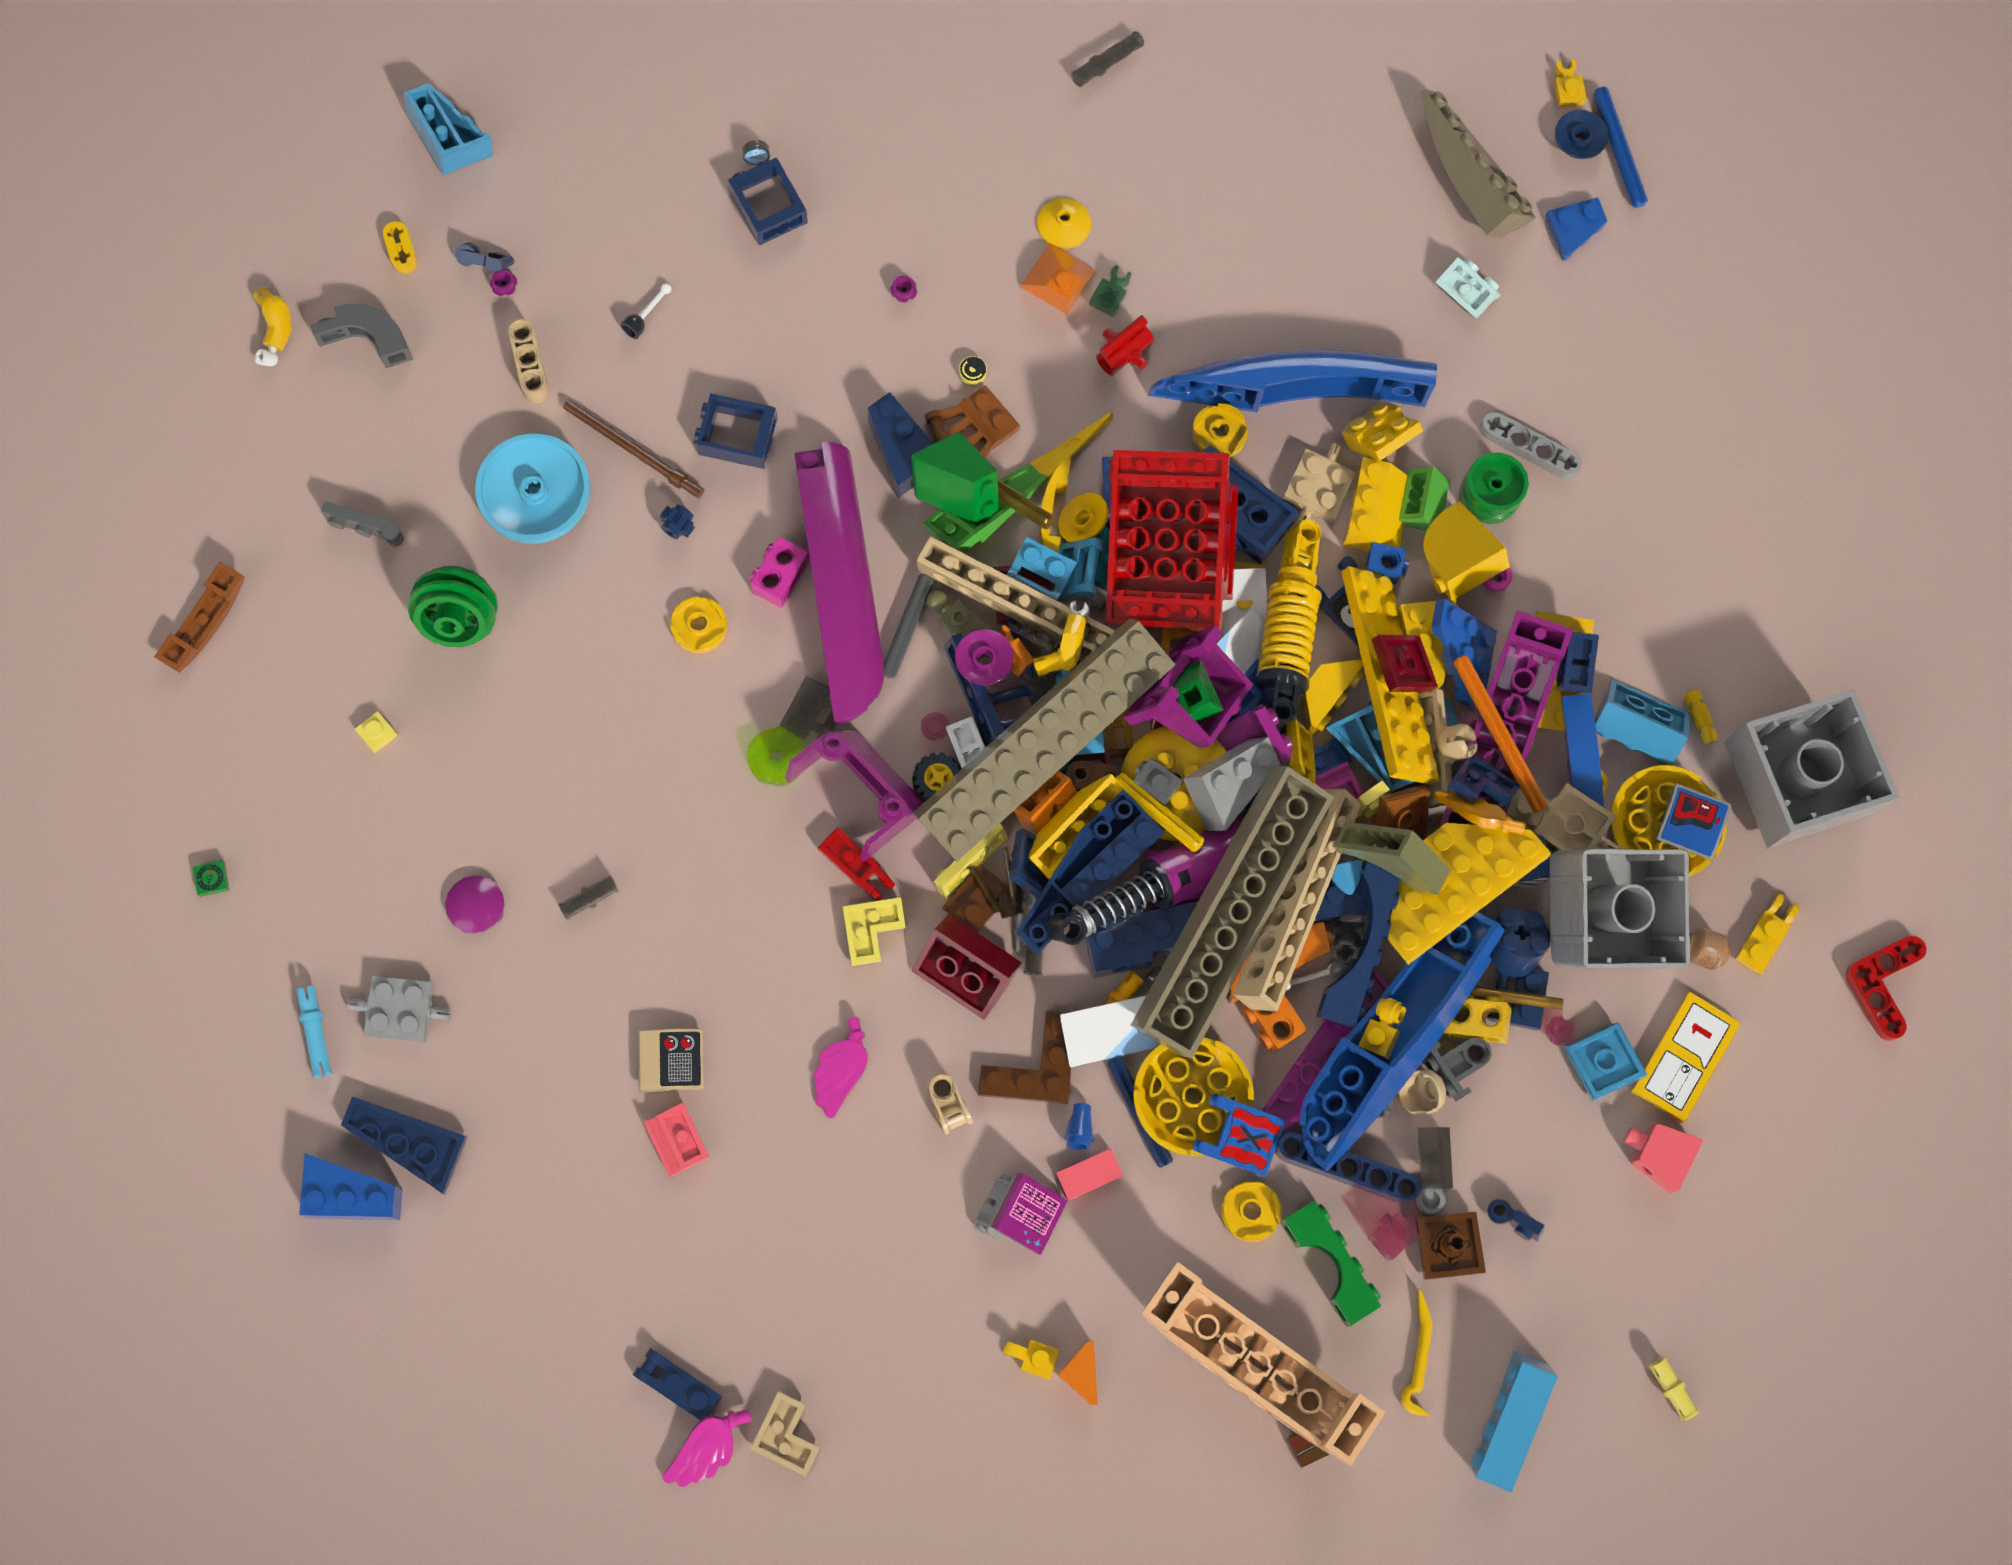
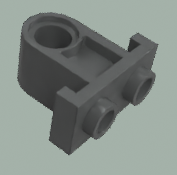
(1457, 1065)

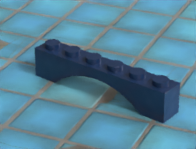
(1344, 997)

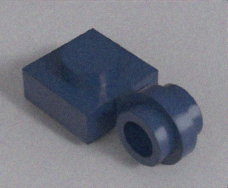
(1524, 1225)

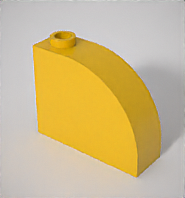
(1461, 552)

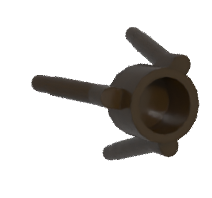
(1009, 902)

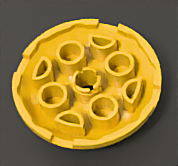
(1179, 758)
(1641, 806)
(1162, 1089)

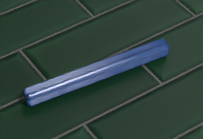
(1620, 147)

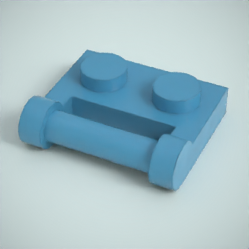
(1077, 552)
(1045, 563)

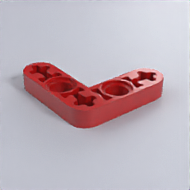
(1875, 974)

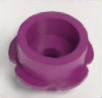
(500, 277)
(903, 282)

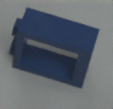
(775, 224)
(721, 404)

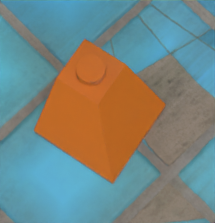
(1058, 278)

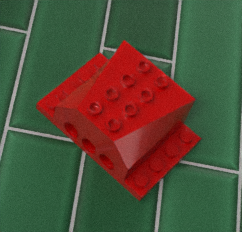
(1171, 538)

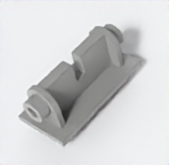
(988, 1212)

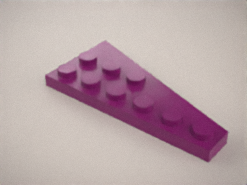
(1290, 1094)

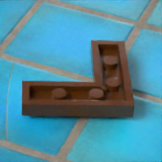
(1044, 1085)

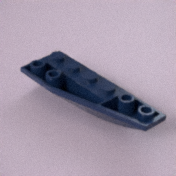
(1091, 864)

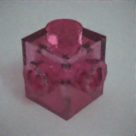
(1393, 1235)

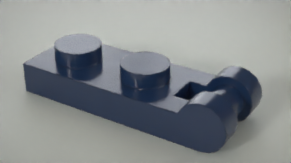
(678, 1385)

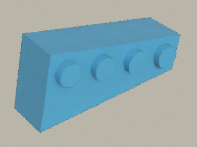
(1513, 1421)

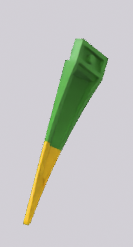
(963, 534)

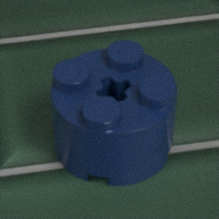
(1522, 943)

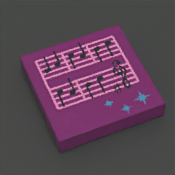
(1029, 1213)

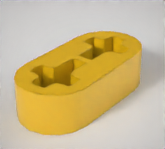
(405, 245)

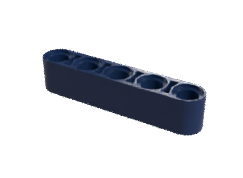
(1360, 1177)

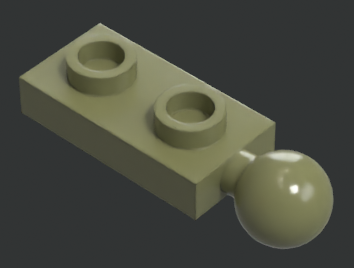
(957, 617)

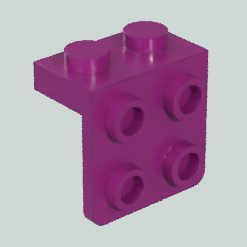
(1256, 724)

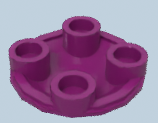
(474, 904)

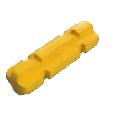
(1701, 716)

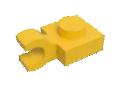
(1036, 1358)

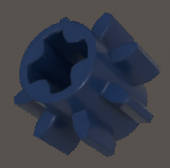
(677, 521)

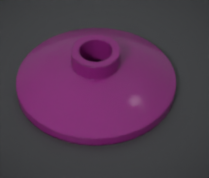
(984, 644)

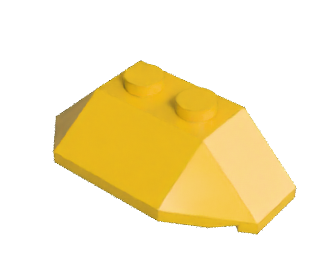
(1060, 832)

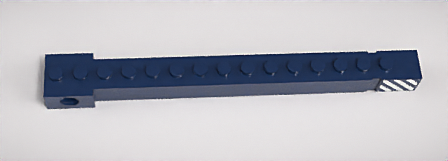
(1151, 934)

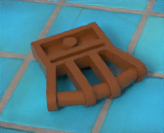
(983, 414)

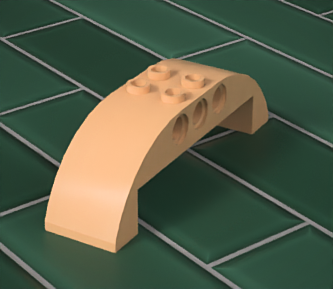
(1261, 1366)

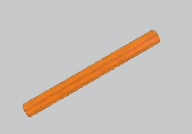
(1500, 734)

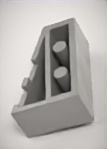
(1230, 782)

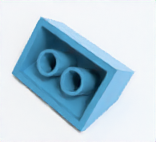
(1642, 722)

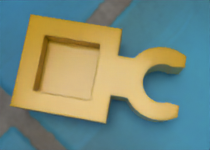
(1567, 86)

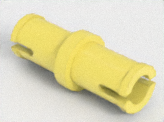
(1673, 1389)

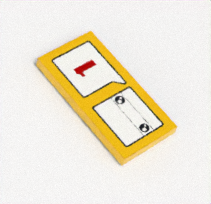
(1686, 1057)

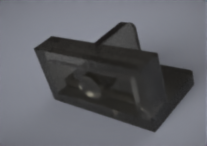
(1435, 1158)

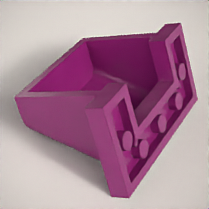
(1161, 699)

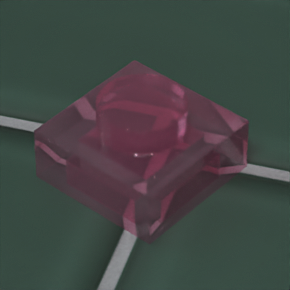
(1469, 718)

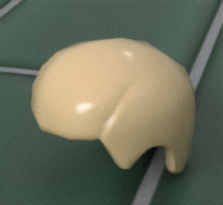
(1423, 1092)

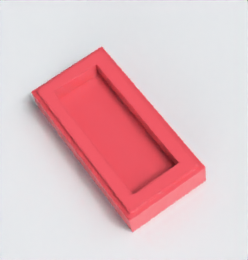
(1089, 1174)

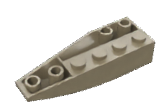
(1473, 172)

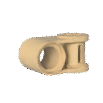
(949, 1105)

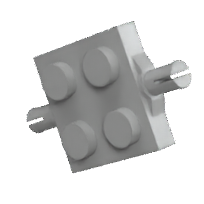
(398, 1009)

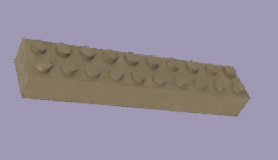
(1044, 738)
(1232, 911)

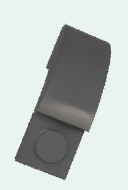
(368, 323)

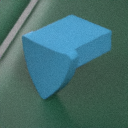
(1347, 875)

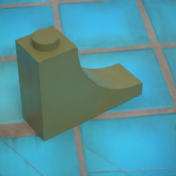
(1397, 852)

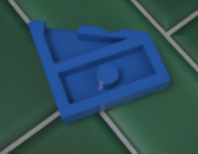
(1575, 224)

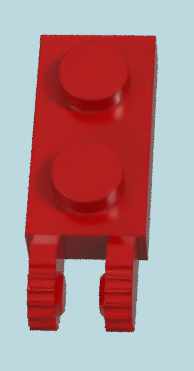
(846, 857)

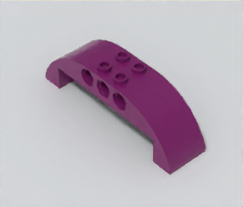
(1519, 693)

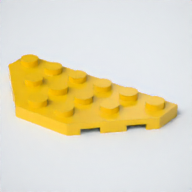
(1481, 867)

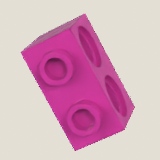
(786, 574)

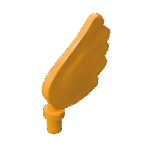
(1481, 813)

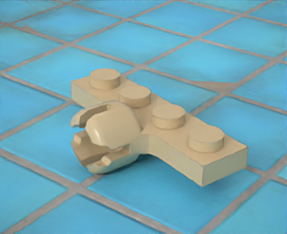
(1446, 742)

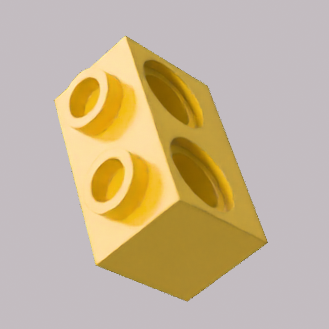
(1476, 1024)

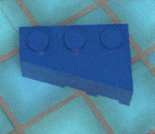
(344, 1194)

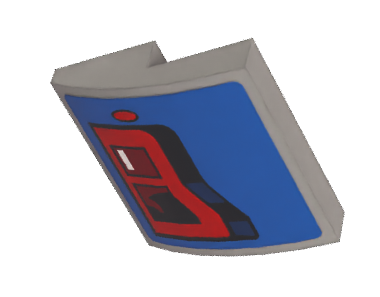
(1693, 821)

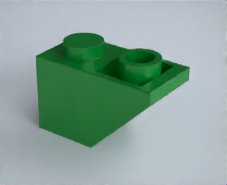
(1197, 693)

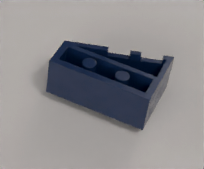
(897, 440)

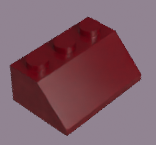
(966, 966)

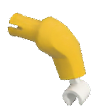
(279, 326)
(1070, 645)

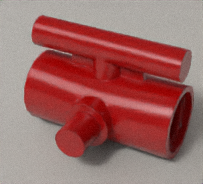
(1125, 347)

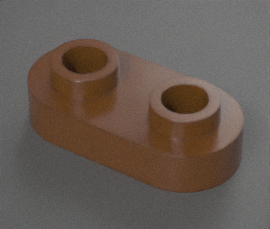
(1093, 770)

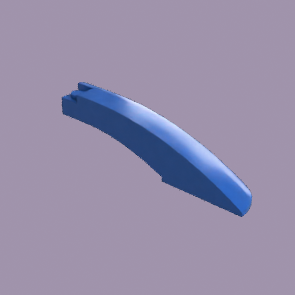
(1301, 375)
(1359, 1084)

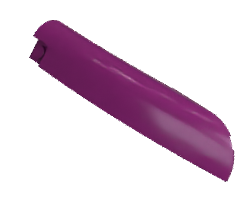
(841, 579)

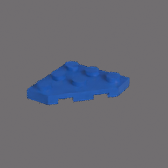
(1461, 636)

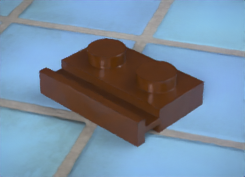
(971, 904)

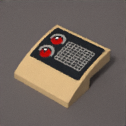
(670, 1060)

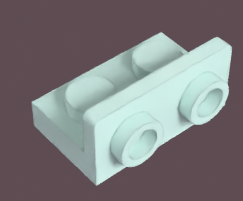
(1468, 287)

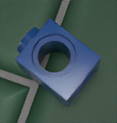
(1385, 552)

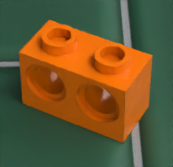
(1264, 1022)

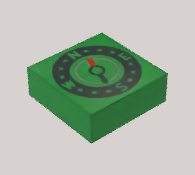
(211, 878)

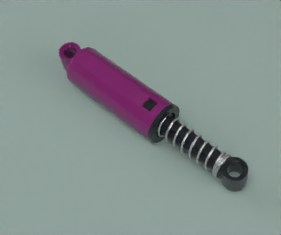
(1162, 880)

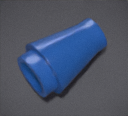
(1080, 1130)

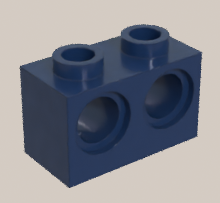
(1578, 664)

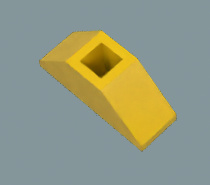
(1328, 691)

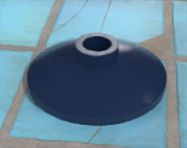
(1583, 125)

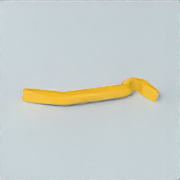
(1420, 1358)

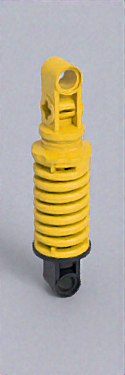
(1290, 623)

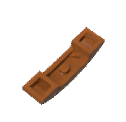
(203, 620)

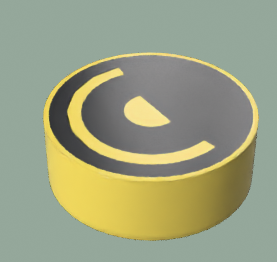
(972, 370)

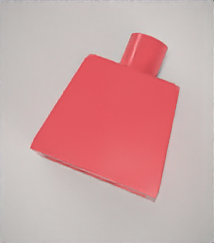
(1663, 1154)

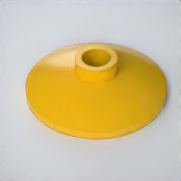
(1064, 233)
(1083, 517)

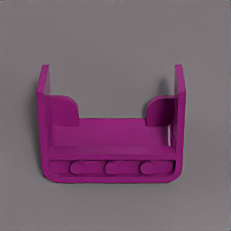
(895, 796)

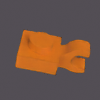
(1022, 659)

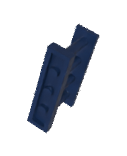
(983, 702)

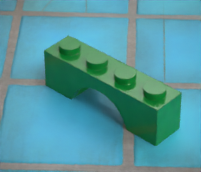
(1353, 1295)

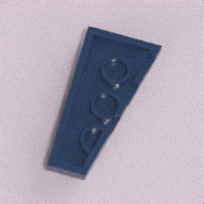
(412, 1143)

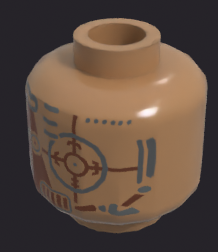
(1709, 948)

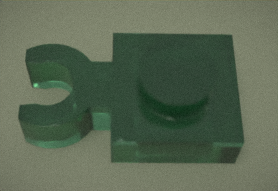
(1110, 294)

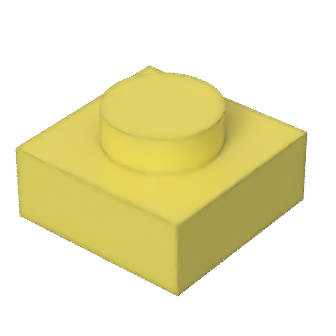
(376, 732)

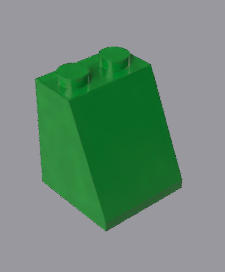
(956, 479)

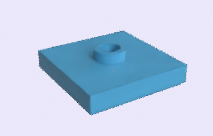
(1605, 1061)

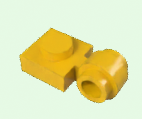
(1380, 1036)

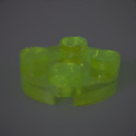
(760, 751)

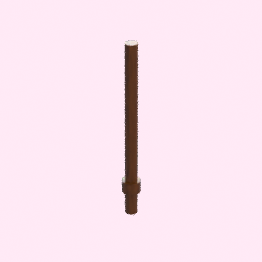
(676, 477)

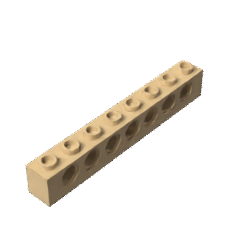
(1004, 594)
(1289, 924)

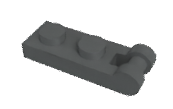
(362, 523)

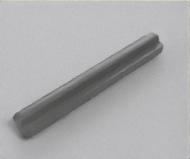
(907, 625)

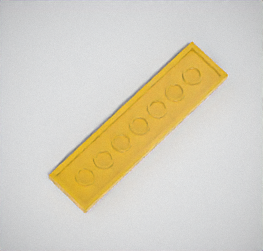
(1396, 713)

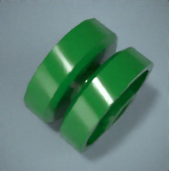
(1494, 487)

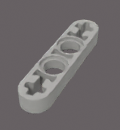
(1532, 441)

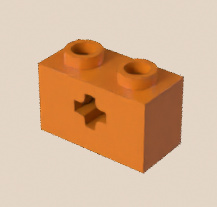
(1045, 802)

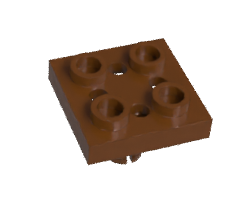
(1463, 1228)

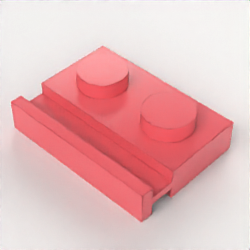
(676, 1140)

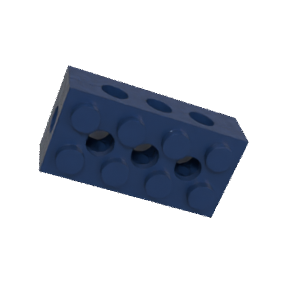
(1260, 504)

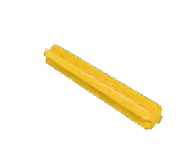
(1162, 814)

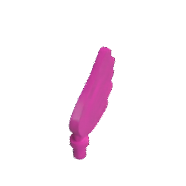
(840, 1069)
(705, 1449)

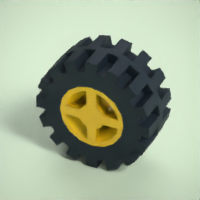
(932, 771)

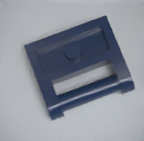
(1524, 1015)

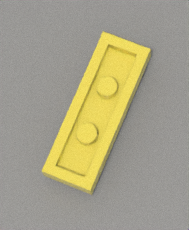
(952, 877)

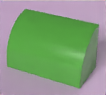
(1423, 497)

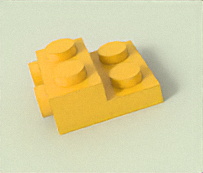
(1380, 431)

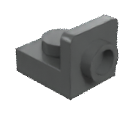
(1157, 780)

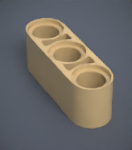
(526, 349)

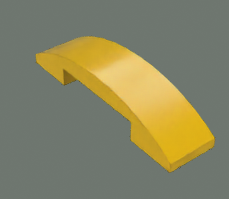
(1056, 485)

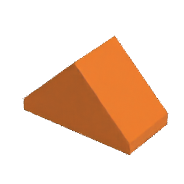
(1081, 1373)

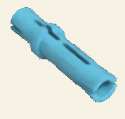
(314, 1033)

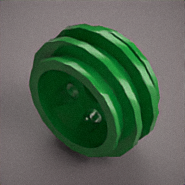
(452, 606)

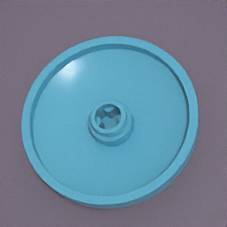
(533, 488)

